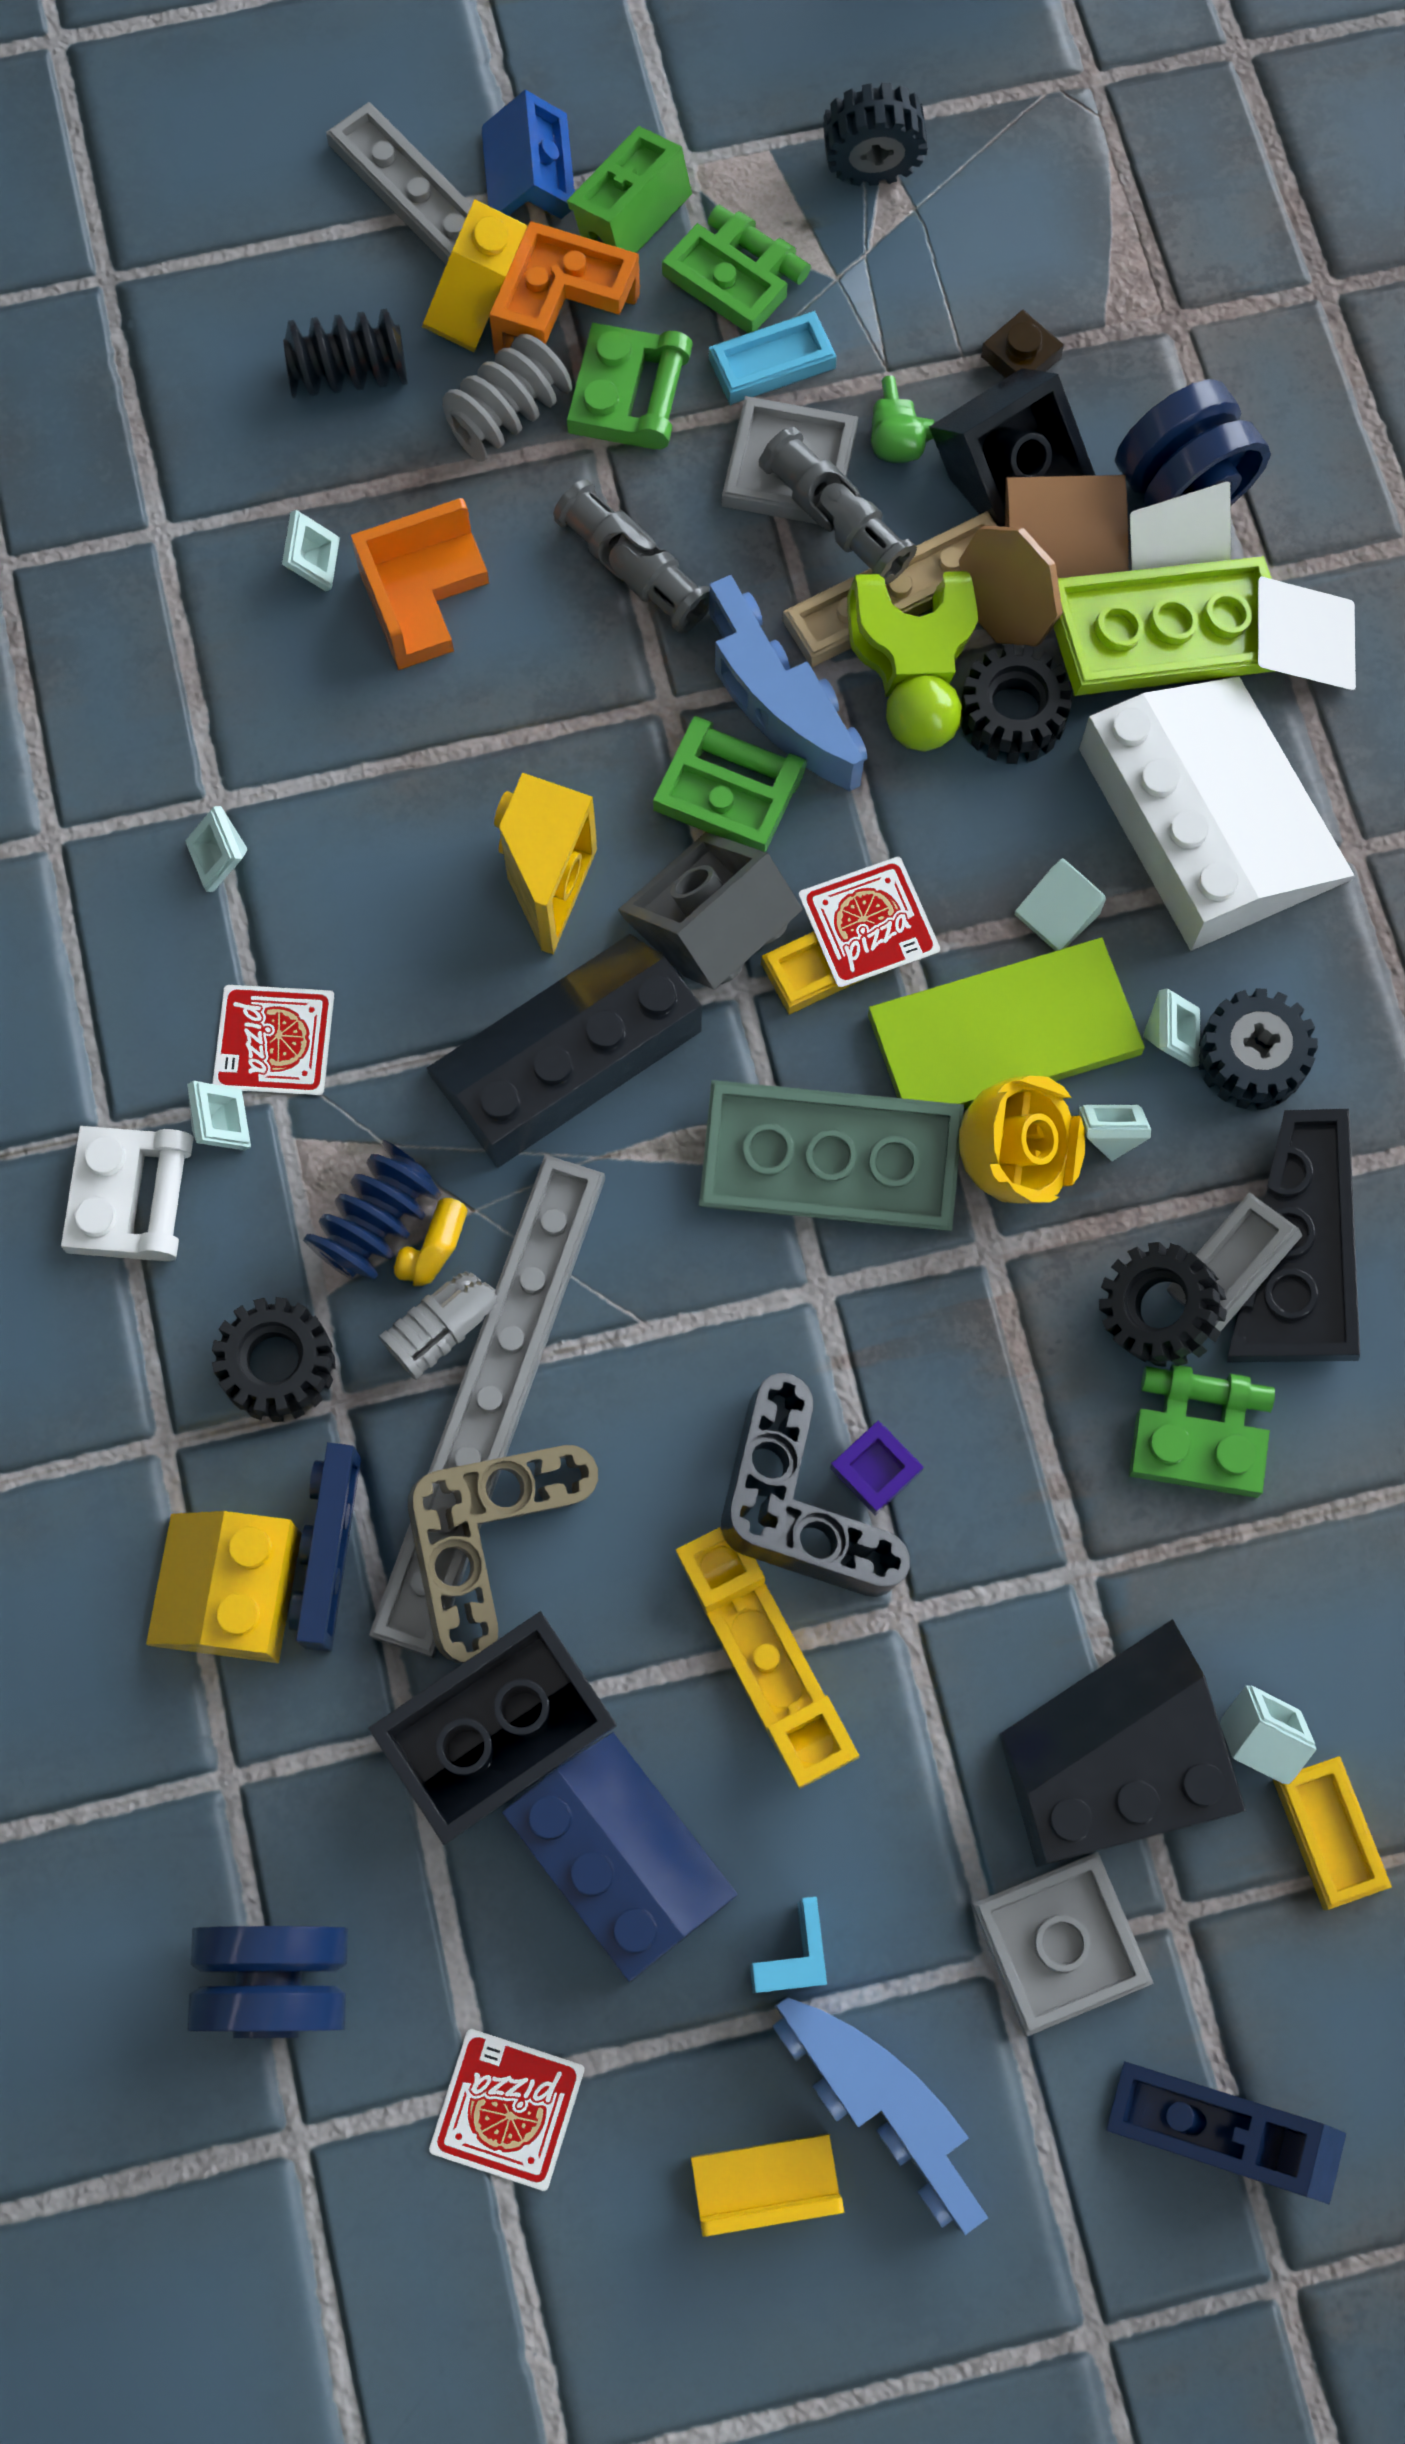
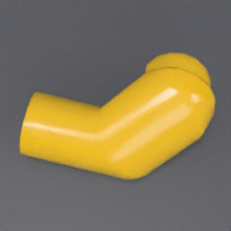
(437, 1247)

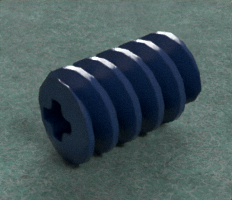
(374, 1213)

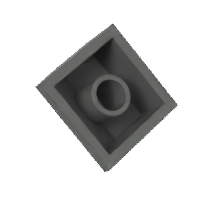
(713, 908)

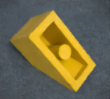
(474, 275)

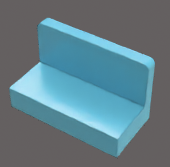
(797, 1971)

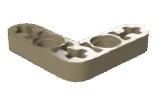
(476, 1508)

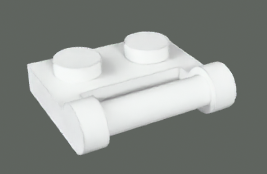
(108, 1188)

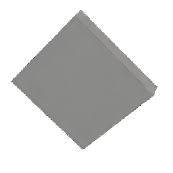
(748, 486)
(1061, 1944)

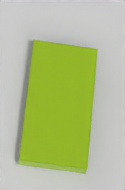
(1160, 625)
(1019, 1020)

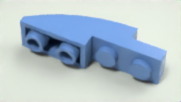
(782, 702)
(868, 2079)

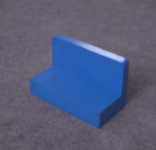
(528, 156)

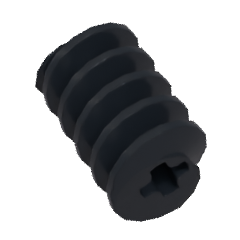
(344, 353)

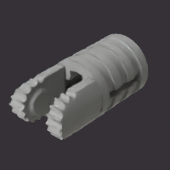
(438, 1323)

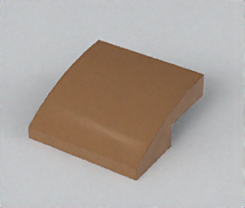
(1073, 520)

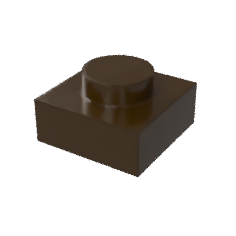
(1022, 345)

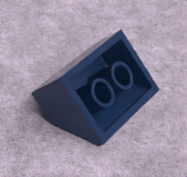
(620, 1855)

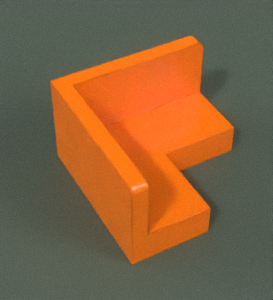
(558, 267)
(413, 566)

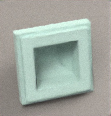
(310, 550)
(215, 848)
(1175, 1027)
(218, 1115)
(1115, 1128)

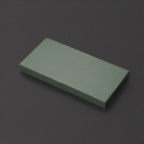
(831, 1155)

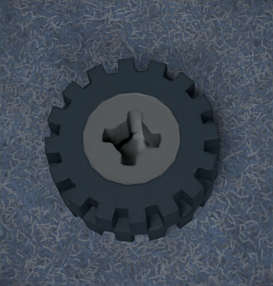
(875, 134)

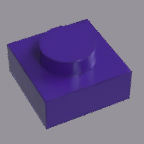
(876, 1467)

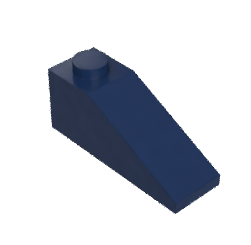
(1227, 2132)

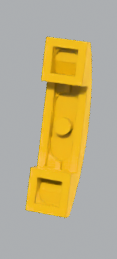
(767, 1659)

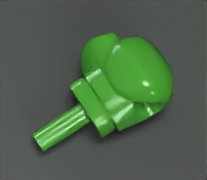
(896, 429)

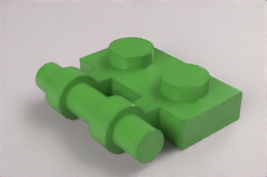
(727, 279)
(1198, 1450)

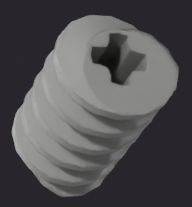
(502, 391)

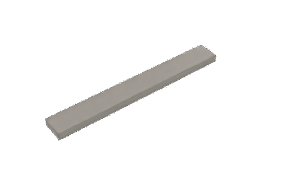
(496, 1380)

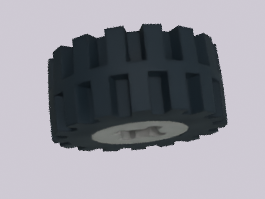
(1243, 1066)

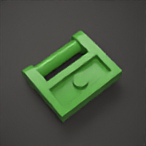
(611, 380)
(723, 799)

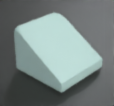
(1061, 905)

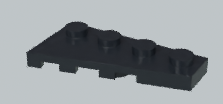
(1311, 1297)

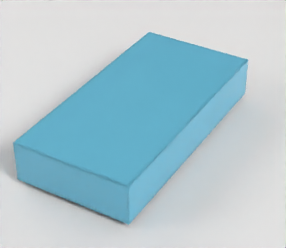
(772, 357)

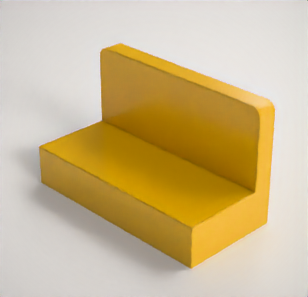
(766, 2185)

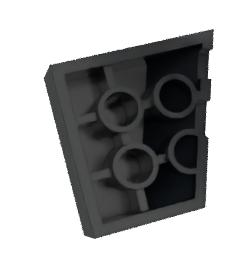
(1122, 1754)

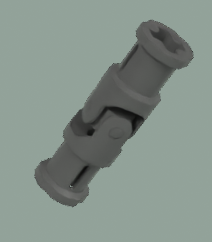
(838, 503)
(632, 555)

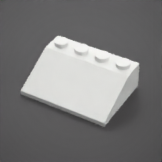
(1211, 807)

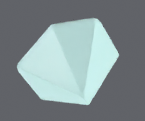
(1267, 1734)

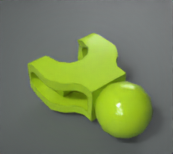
(914, 654)

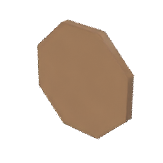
(1012, 585)

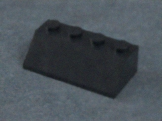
(568, 1047)

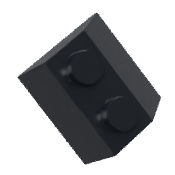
(1010, 432)

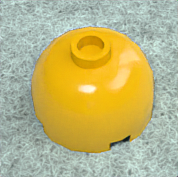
(1022, 1140)

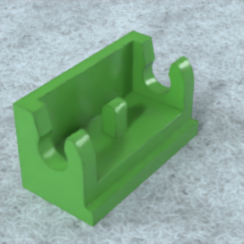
(632, 191)

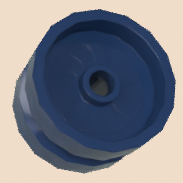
(1192, 444)
(268, 1980)

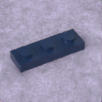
(325, 1547)

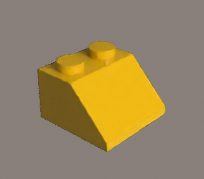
(546, 851)
(225, 1585)

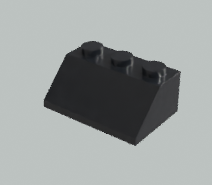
(492, 1727)

